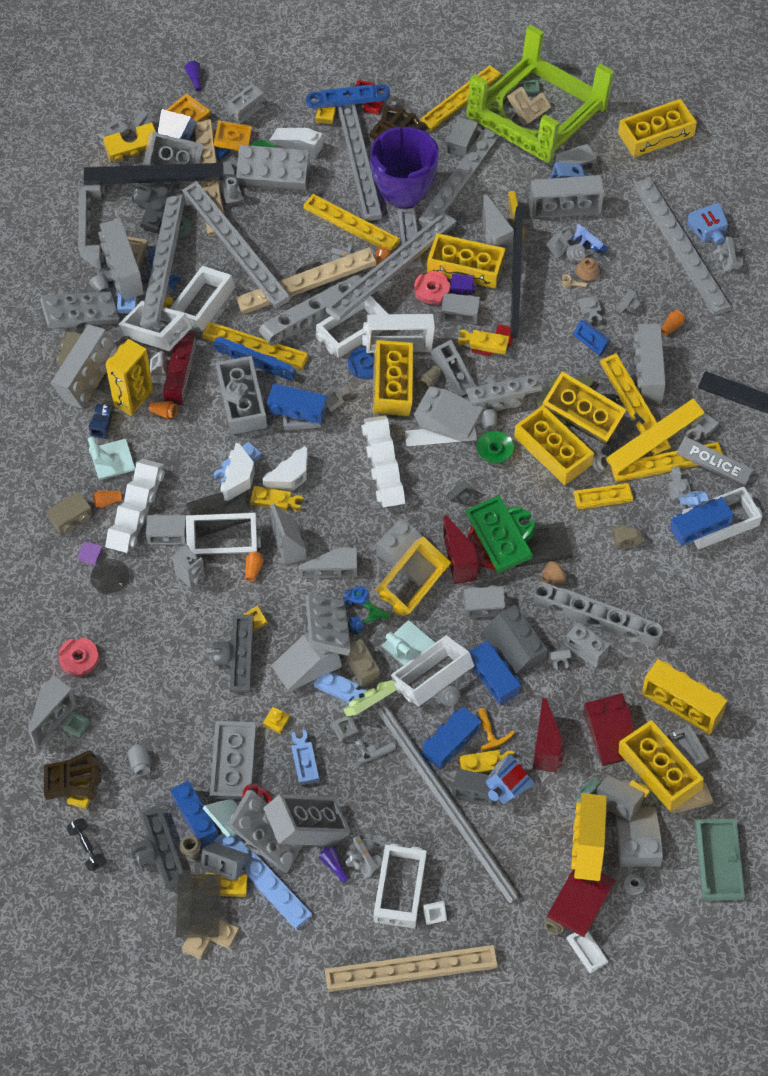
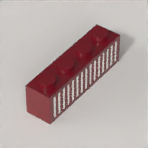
(180, 369)

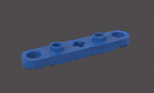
(357, 95)
(260, 361)

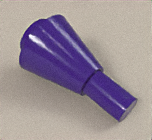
(193, 70)
(331, 859)

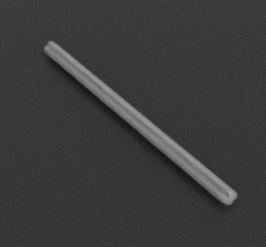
(448, 804)

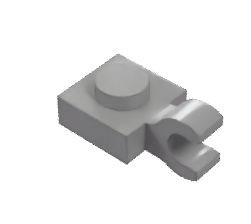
(113, 128)
(558, 243)
(334, 396)
(677, 486)

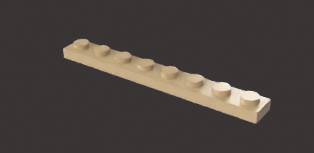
(205, 136)
(311, 279)
(410, 968)

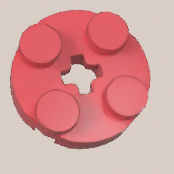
(427, 295)
(78, 667)

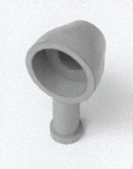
(100, 282)
(488, 418)

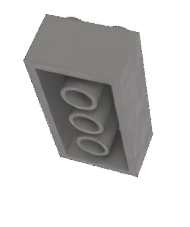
(273, 167)
(566, 196)
(120, 259)
(649, 363)
(84, 366)
(250, 413)
(306, 820)

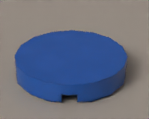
(361, 368)

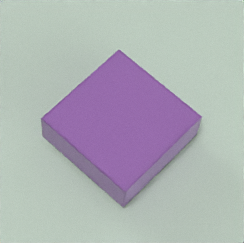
(90, 553)

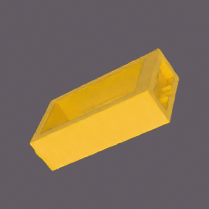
(434, 556)

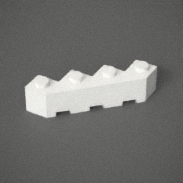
(384, 464)
(134, 510)

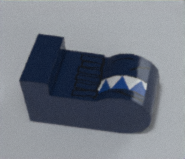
(101, 421)

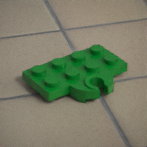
(501, 532)

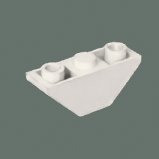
(289, 473)
(238, 474)

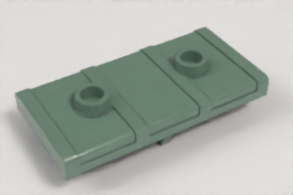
(719, 859)

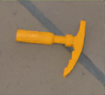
(491, 738)

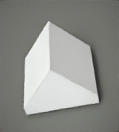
(158, 363)
(435, 912)

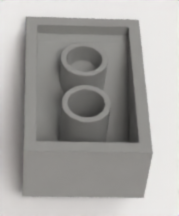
(171, 150)
(495, 227)
(447, 413)
(288, 536)
(394, 546)
(304, 664)
(52, 707)
(639, 839)

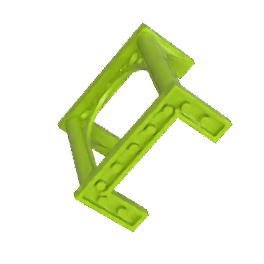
(550, 135)

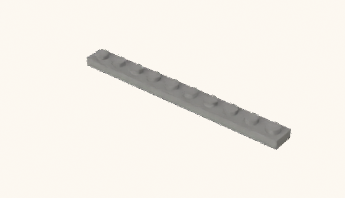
(359, 161)
(463, 172)
(236, 245)
(682, 247)
(162, 262)
(390, 267)

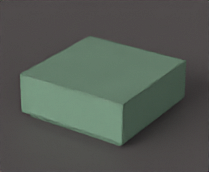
(531, 87)
(76, 724)

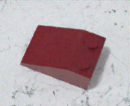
(460, 553)
(608, 724)
(548, 744)
(581, 902)

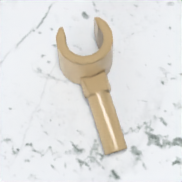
(567, 282)

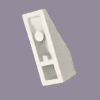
(299, 139)

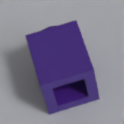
(462, 285)

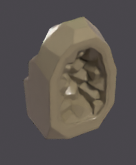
(627, 536)

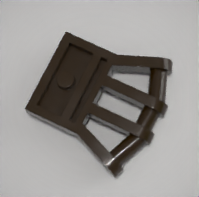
(384, 125)
(59, 779)

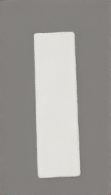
(425, 437)

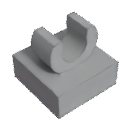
(140, 120)
(627, 302)
(234, 392)
(559, 655)

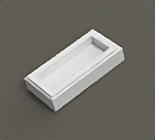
(587, 951)

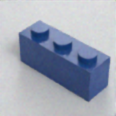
(297, 403)
(701, 521)
(494, 673)
(451, 737)
(193, 813)

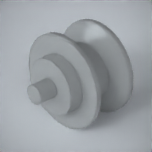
(576, 253)
(449, 695)

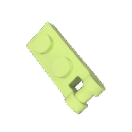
(371, 697)

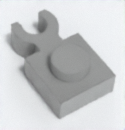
(591, 308)
(702, 426)

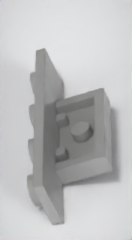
(504, 393)

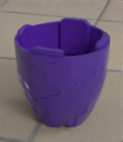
(404, 165)

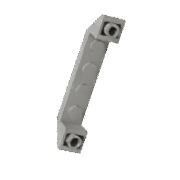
(89, 252)

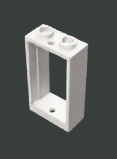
(211, 277)
(400, 322)
(165, 339)
(354, 340)
(730, 498)
(191, 539)
(425, 661)
(394, 917)

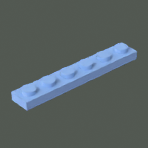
(269, 884)

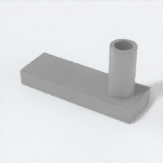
(230, 187)

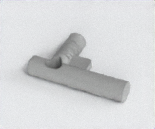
(372, 752)

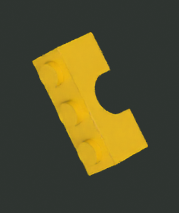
(118, 149)

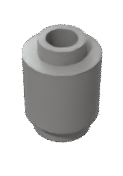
(139, 760)

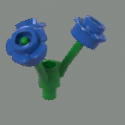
(361, 596)

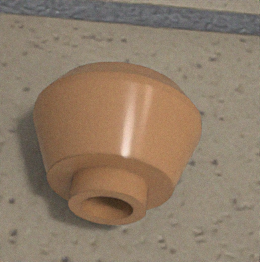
(587, 269)
(553, 574)

